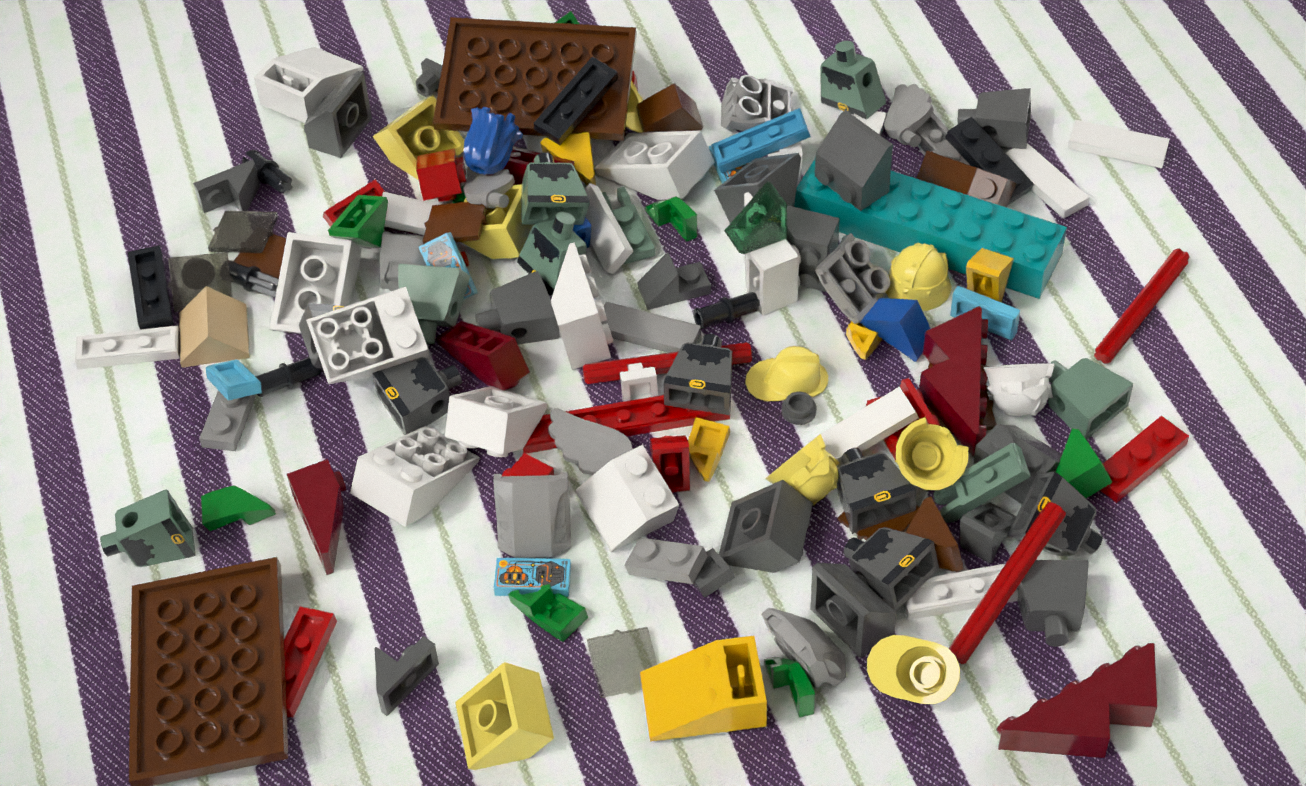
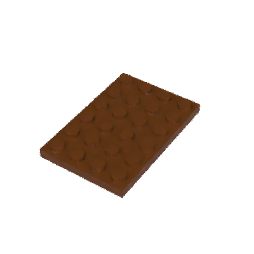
(525, 67)
(207, 673)

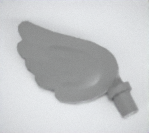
(907, 114)
(488, 188)
(585, 441)

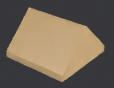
(213, 329)

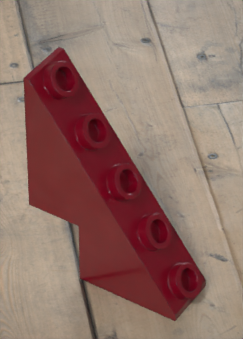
(956, 376)
(1082, 713)

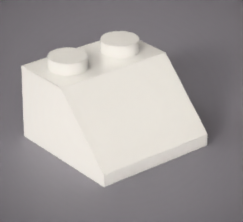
(493, 420)
(628, 499)

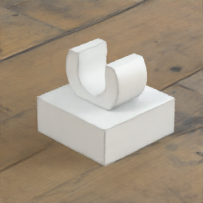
(638, 382)

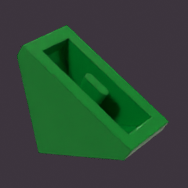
(362, 221)
(1082, 466)

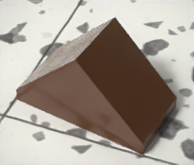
(669, 111)
(930, 525)

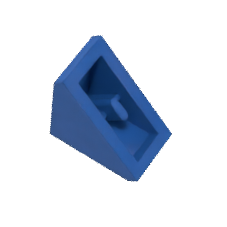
(899, 324)

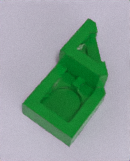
(677, 213)
(230, 505)
(550, 611)
(789, 673)

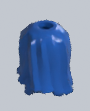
(490, 141)

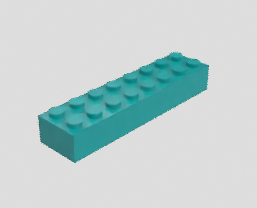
(947, 220)

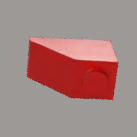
(672, 460)

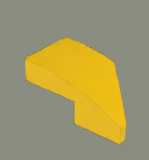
(862, 339)
(707, 446)

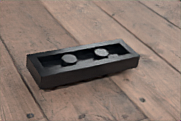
(576, 100)
(984, 153)
(150, 288)

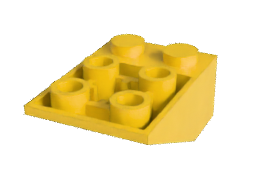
(706, 691)

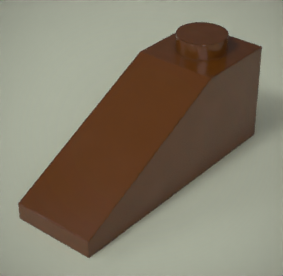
(965, 179)

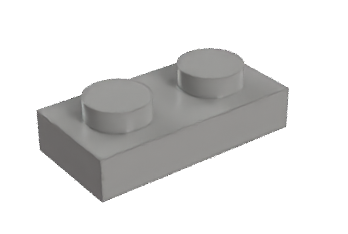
(226, 422)
(666, 560)

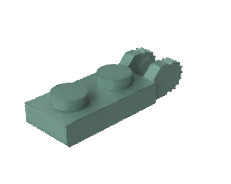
(632, 227)
(983, 482)

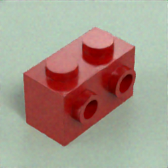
(441, 175)

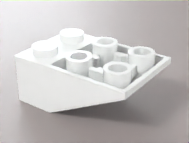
(301, 80)
(773, 273)
(578, 313)
(368, 337)
(411, 474)

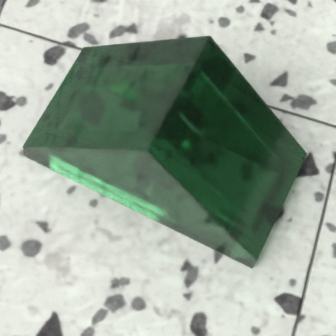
(760, 221)

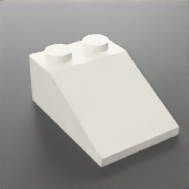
(658, 163)
(313, 272)

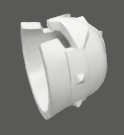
(1020, 387)

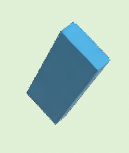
(760, 140)

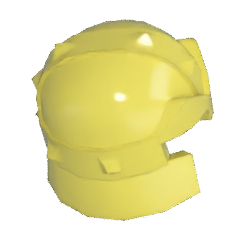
(920, 275)
(930, 456)
(809, 471)

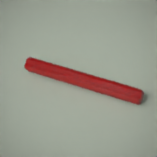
(1141, 306)
(610, 370)
(1007, 582)

